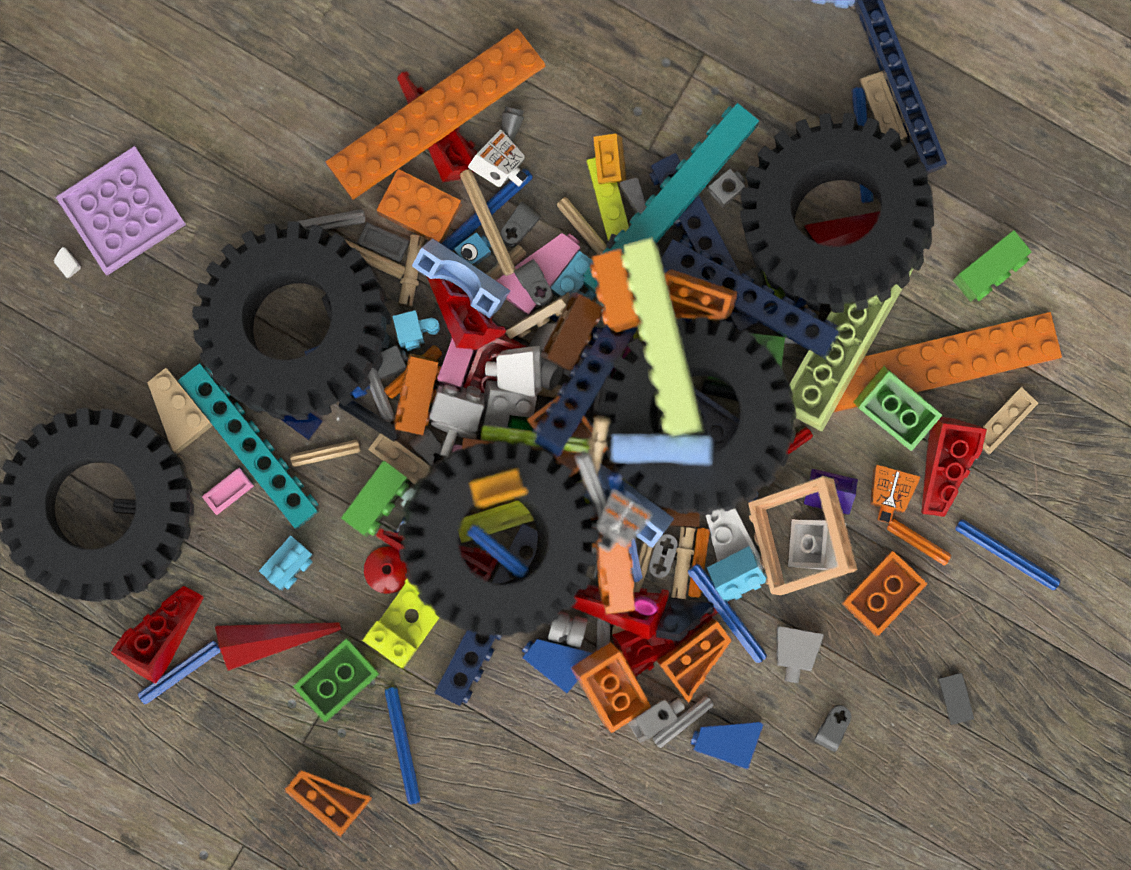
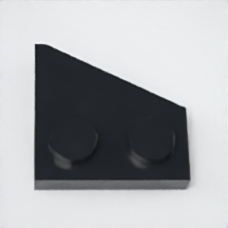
(681, 617)

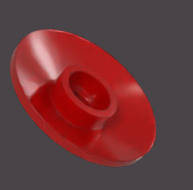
(383, 582)

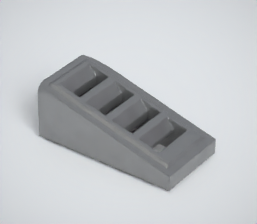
(633, 193)

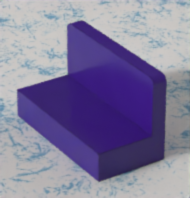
(845, 487)

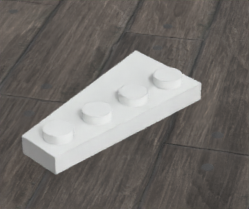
(729, 534)

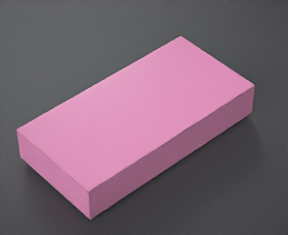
(227, 491)

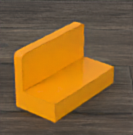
(609, 158)
(497, 488)

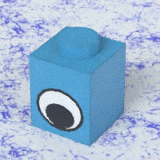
(474, 249)

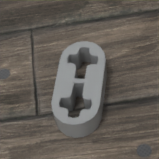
(657, 553)

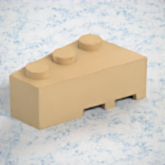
(177, 411)

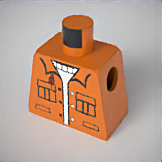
(891, 491)

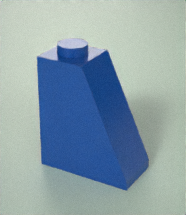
(554, 661)
(728, 742)

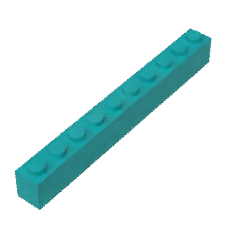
(686, 184)

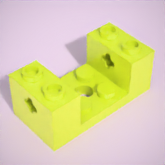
(394, 634)

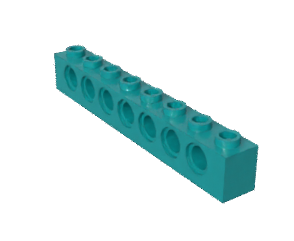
(192, 385)

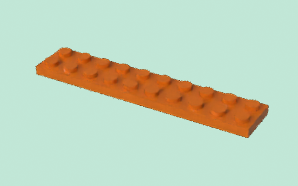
(435, 114)
(961, 356)

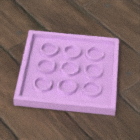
(120, 210)

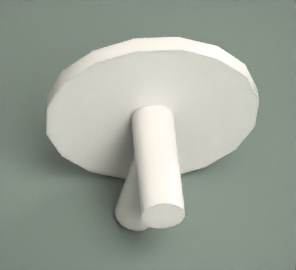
(452, 432)

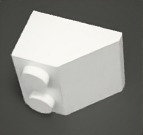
(811, 545)

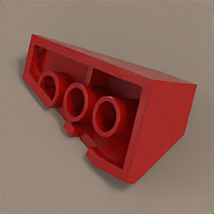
(476, 374)
(950, 454)
(155, 640)

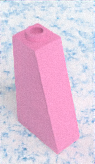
(551, 260)
(455, 366)

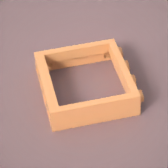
(836, 527)

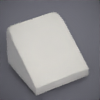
(66, 262)

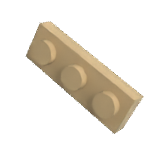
(882, 103)
(538, 317)
(1007, 419)
(400, 458)

